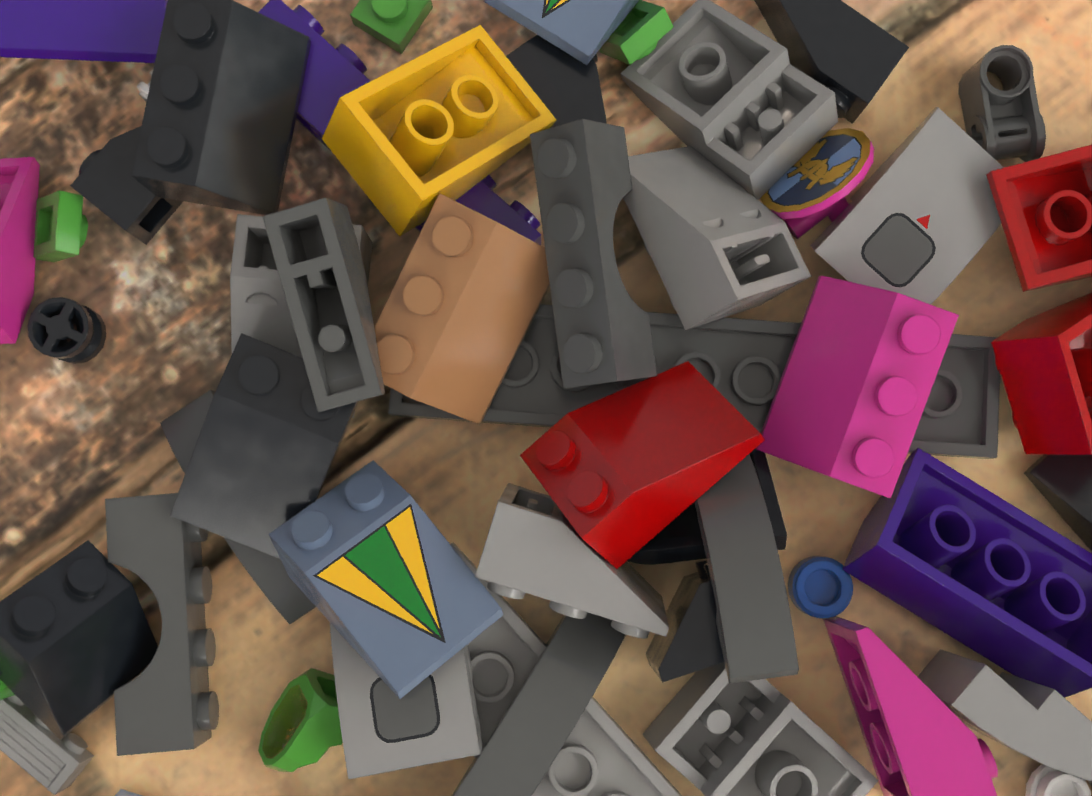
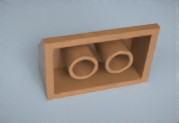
(460, 310)

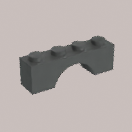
(579, 184)
(171, 698)

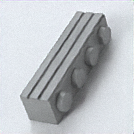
(38, 749)

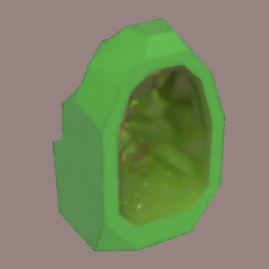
(302, 723)

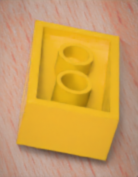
(434, 126)

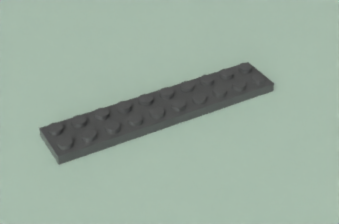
(745, 365)

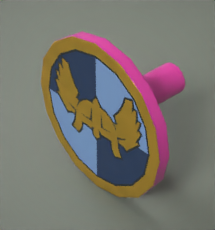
(821, 180)

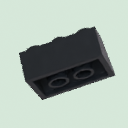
(221, 106)

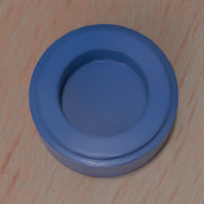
(820, 587)

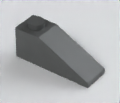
(327, 300)

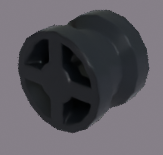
(53, 324)

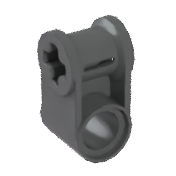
(1008, 119)

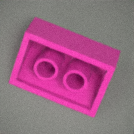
(857, 383)

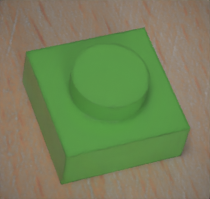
(391, 20)
(638, 33)
(59, 226)

